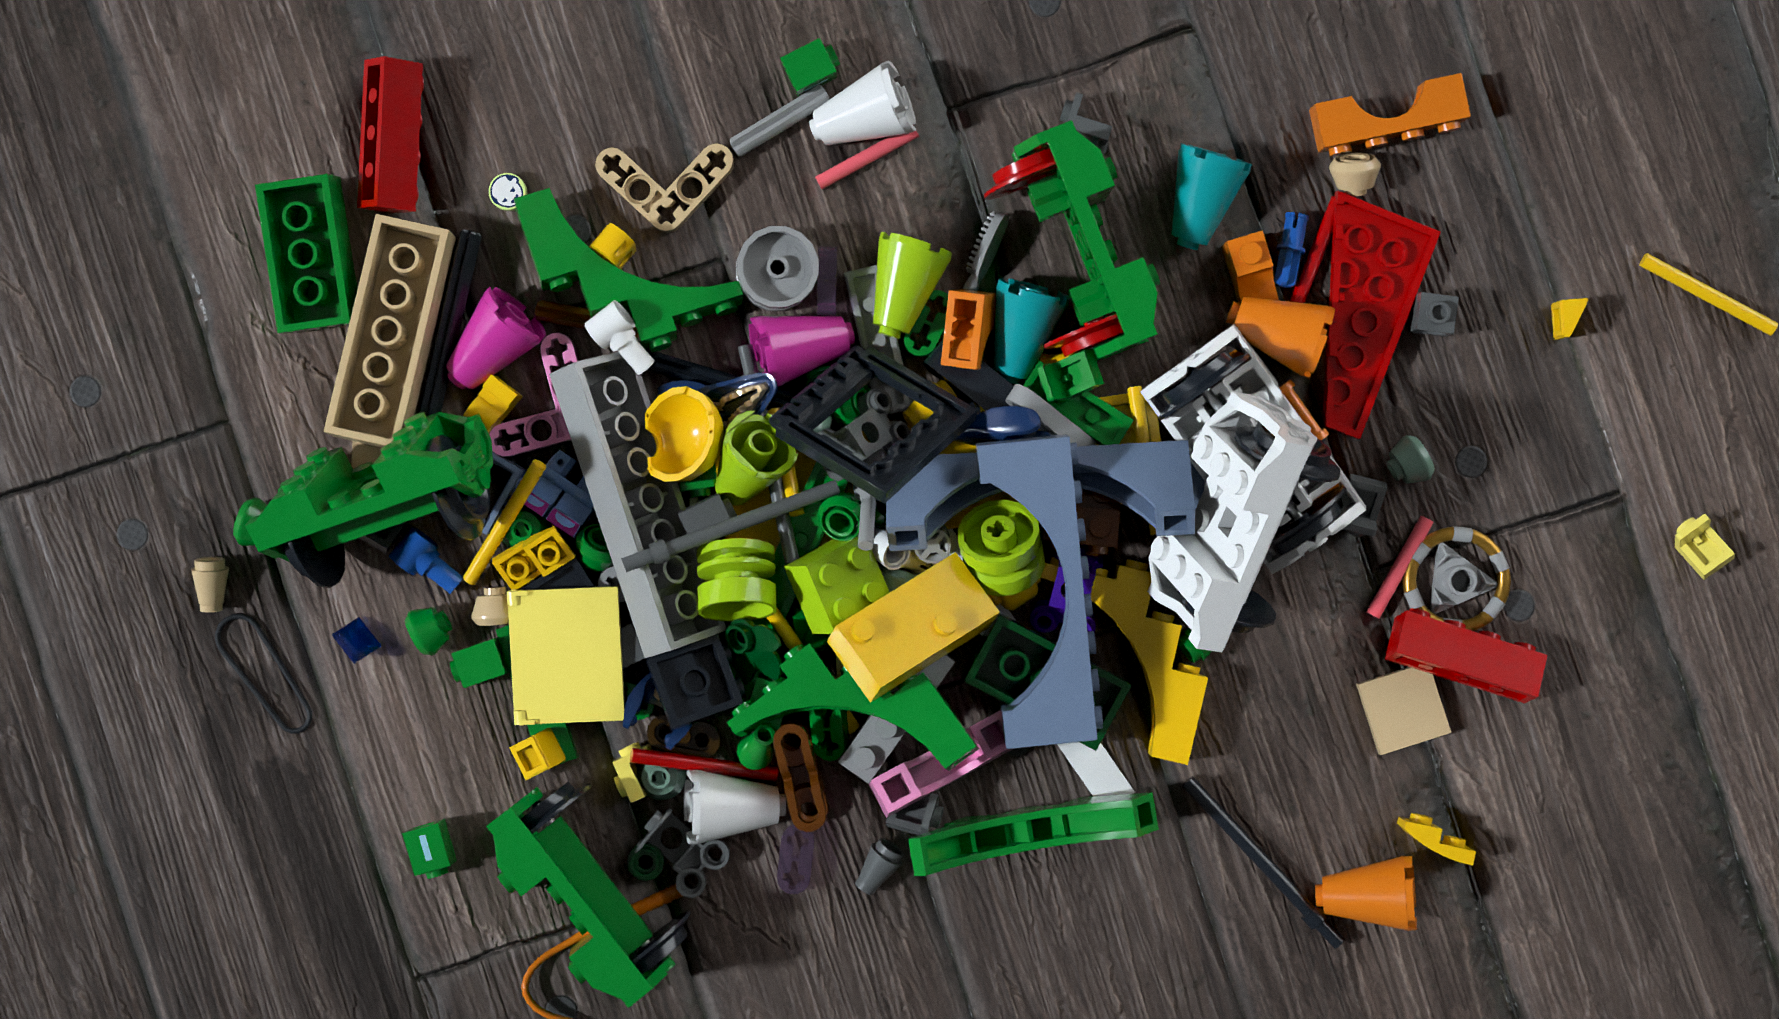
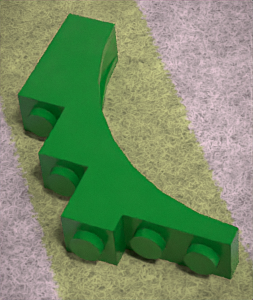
(654, 307)
(813, 686)
(1033, 828)

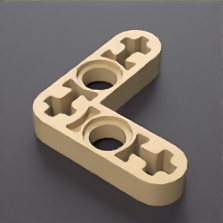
(658, 196)

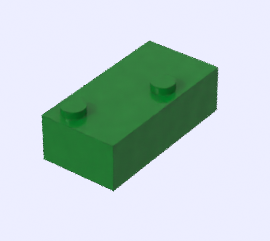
(307, 252)

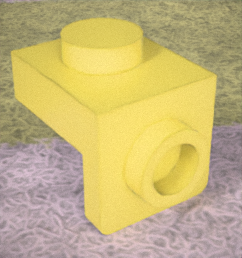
(1702, 546)
(626, 780)

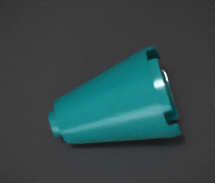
(1204, 193)
(1023, 325)

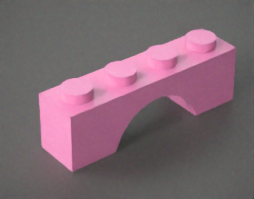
(925, 774)

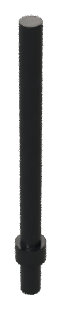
(1311, 914)

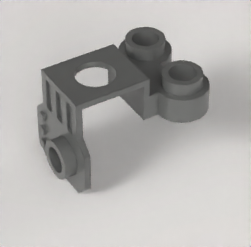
(873, 420)
(686, 857)

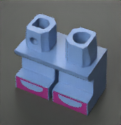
(575, 505)

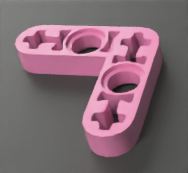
(553, 417)

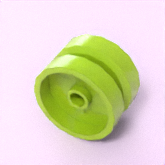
(1002, 547)

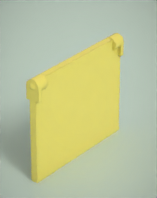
(566, 655)

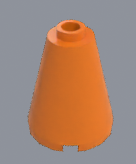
(1284, 330)
(1372, 893)

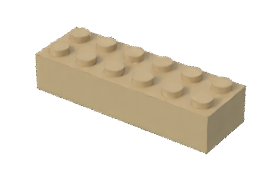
(390, 330)

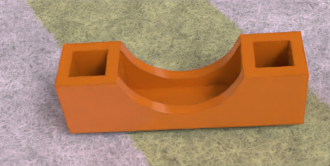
(1343, 123)

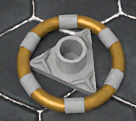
(1457, 578)

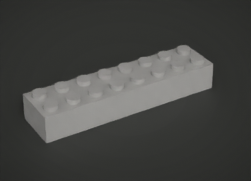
(606, 422)

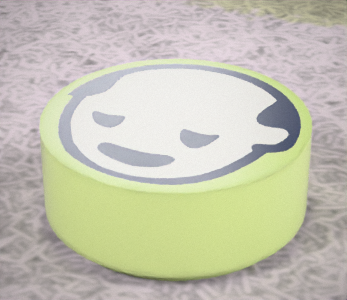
(504, 190)

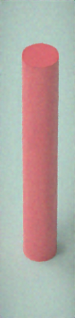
(863, 158)
(1399, 567)

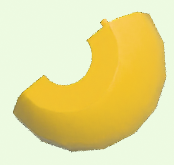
(685, 434)

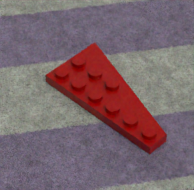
(1373, 285)

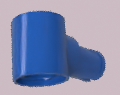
(419, 555)

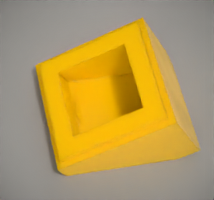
(1566, 316)
(538, 753)

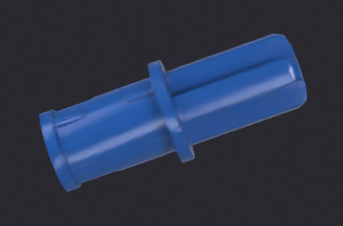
(1290, 250)

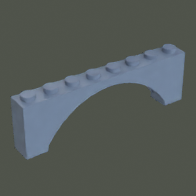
(1144, 476)
(1061, 699)

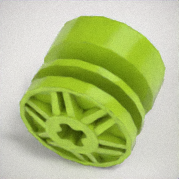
(736, 579)

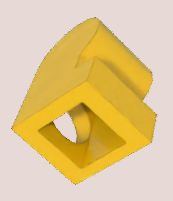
(614, 246)
(493, 402)

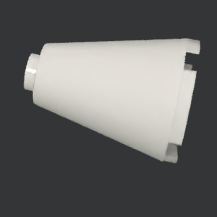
(865, 110)
(728, 806)

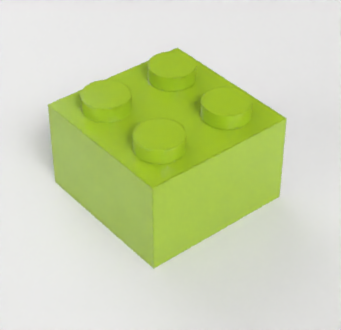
(835, 583)

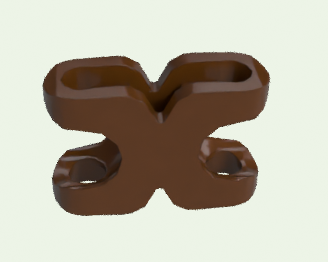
(801, 775)

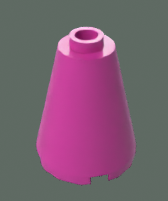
(492, 339)
(798, 344)

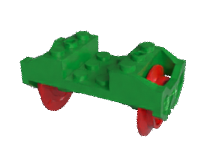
(1070, 177)

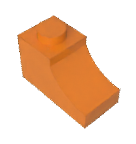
(1250, 266)
(967, 327)

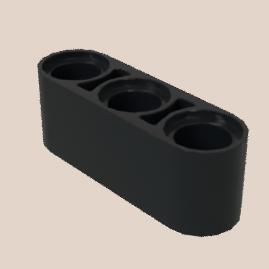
(978, 388)

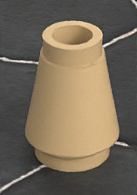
(210, 582)

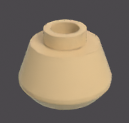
(1355, 172)
(491, 607)

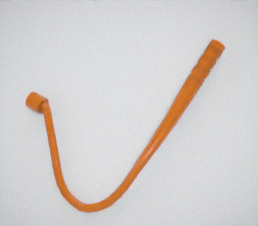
(641, 907)

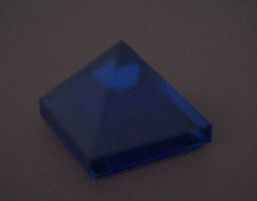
(356, 640)

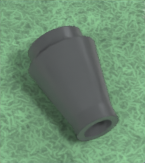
(879, 865)

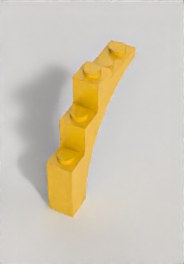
(1173, 692)

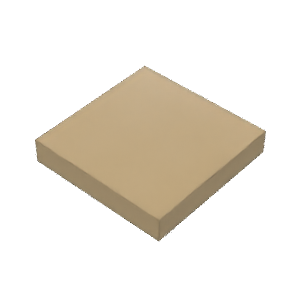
(1403, 709)

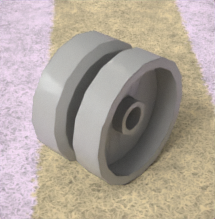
(790, 251)

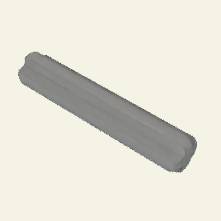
(778, 121)

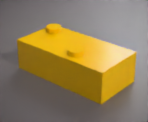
(912, 626)

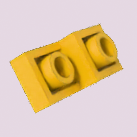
(532, 557)
(1429, 834)

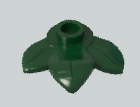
(753, 649)

